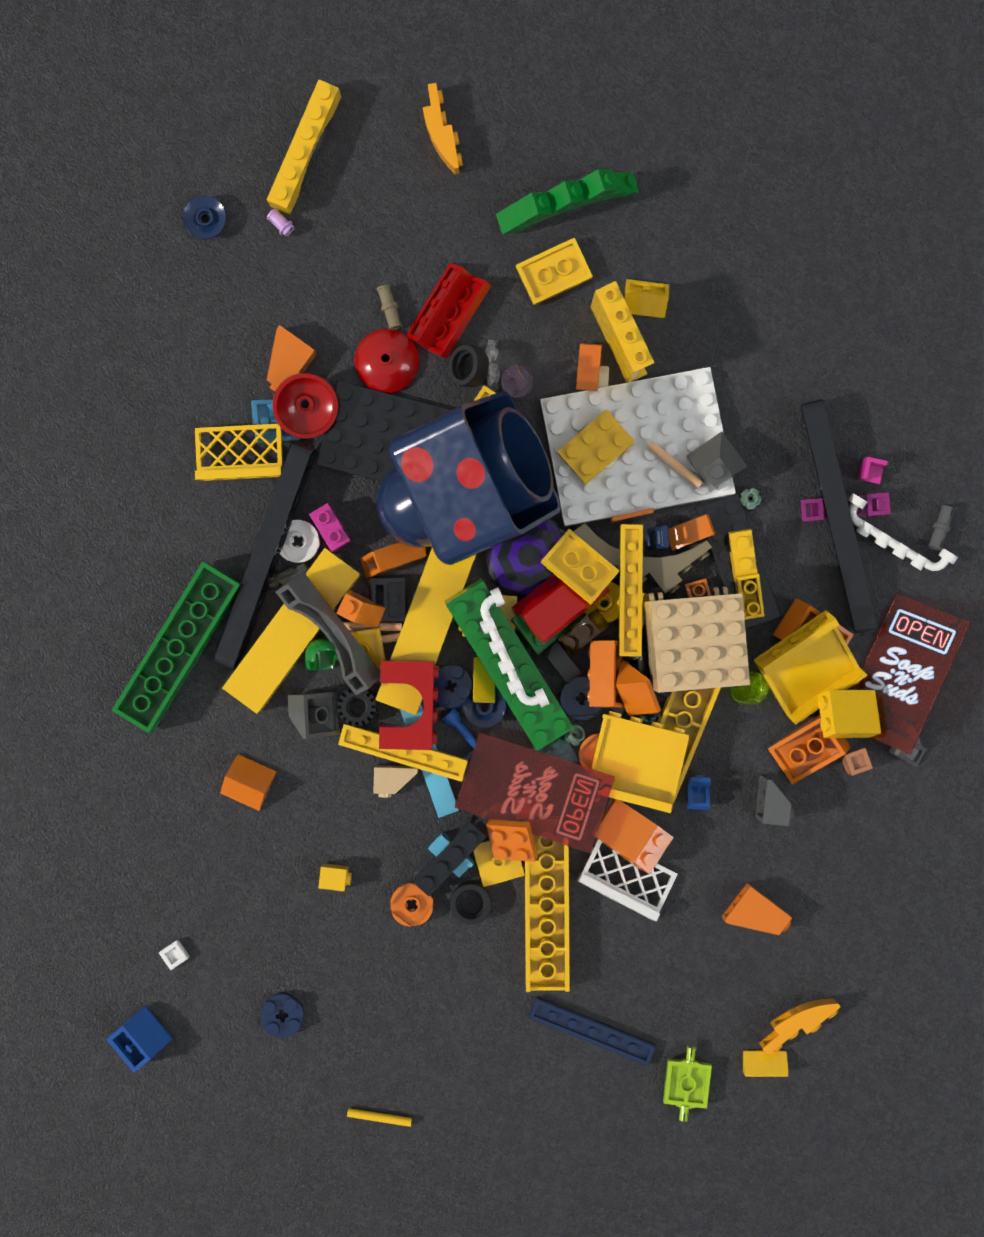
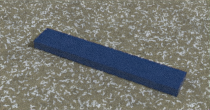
(592, 1031)

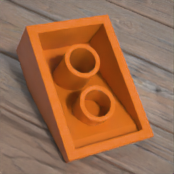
(799, 615)
(807, 750)
(633, 836)

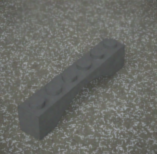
(356, 665)

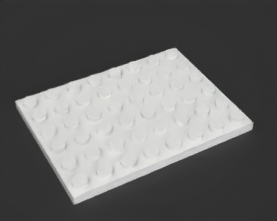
(670, 410)

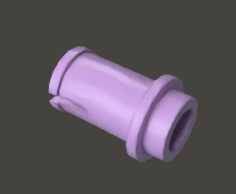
(280, 222)

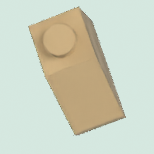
(391, 779)

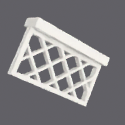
(623, 896)

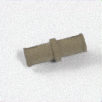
(389, 307)

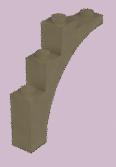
(661, 570)

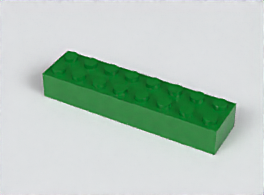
(177, 647)
(540, 724)

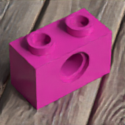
(330, 527)

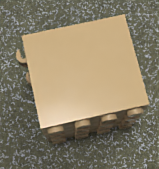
(696, 642)

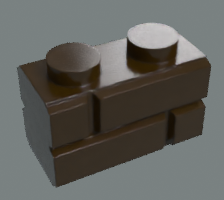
(583, 632)

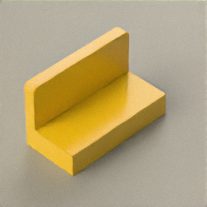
(646, 298)

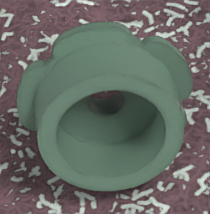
(754, 493)
(578, 733)

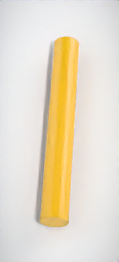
(379, 1117)

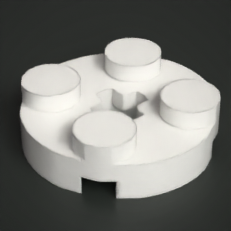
(310, 543)

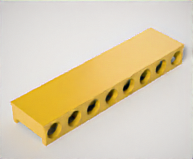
(425, 625)
(287, 637)
(690, 712)
(547, 917)

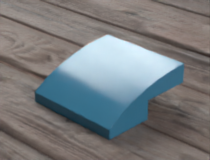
(263, 414)

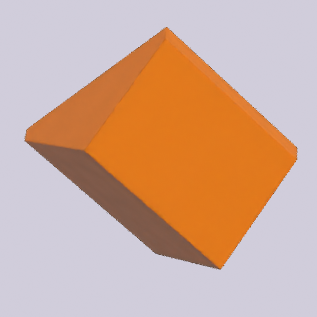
(636, 691)
(248, 782)

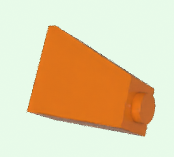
(288, 357)
(390, 558)
(360, 609)
(756, 912)

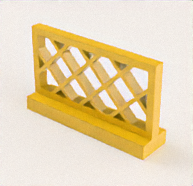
(236, 471)

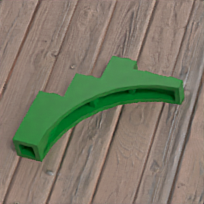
(568, 195)

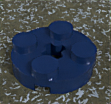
(461, 693)
(573, 707)
(271, 1008)

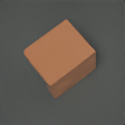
(856, 761)

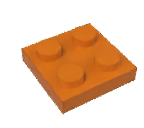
(511, 840)

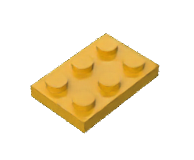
(554, 271)
(596, 447)
(579, 566)

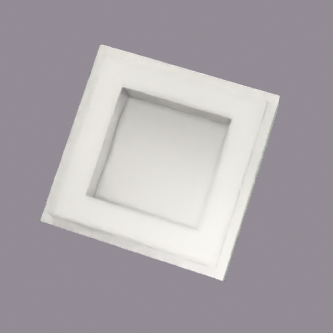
(174, 954)

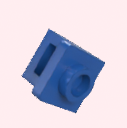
(698, 792)

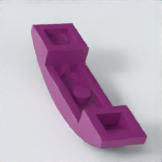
(876, 505)

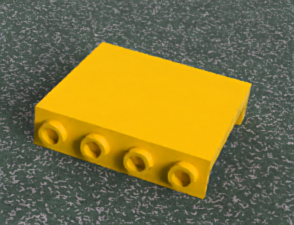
(621, 332)
(809, 665)
(642, 759)

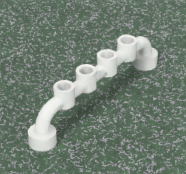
(900, 549)
(497, 646)

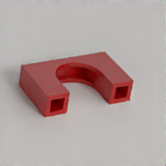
(420, 733)

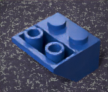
(139, 1039)

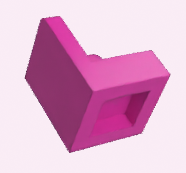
(871, 470)

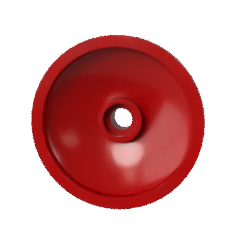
(391, 375)
(308, 420)

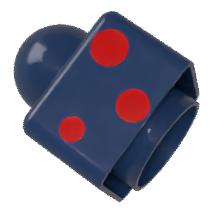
(467, 481)

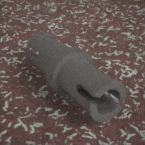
(941, 527)

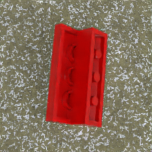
(448, 310)
(551, 608)

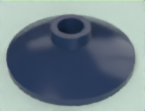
(197, 210)
(485, 719)

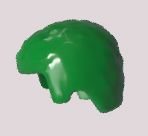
(320, 655)

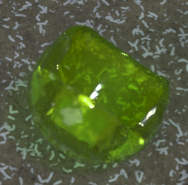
(753, 693)

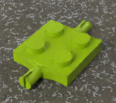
(687, 1083)

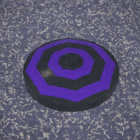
(516, 562)

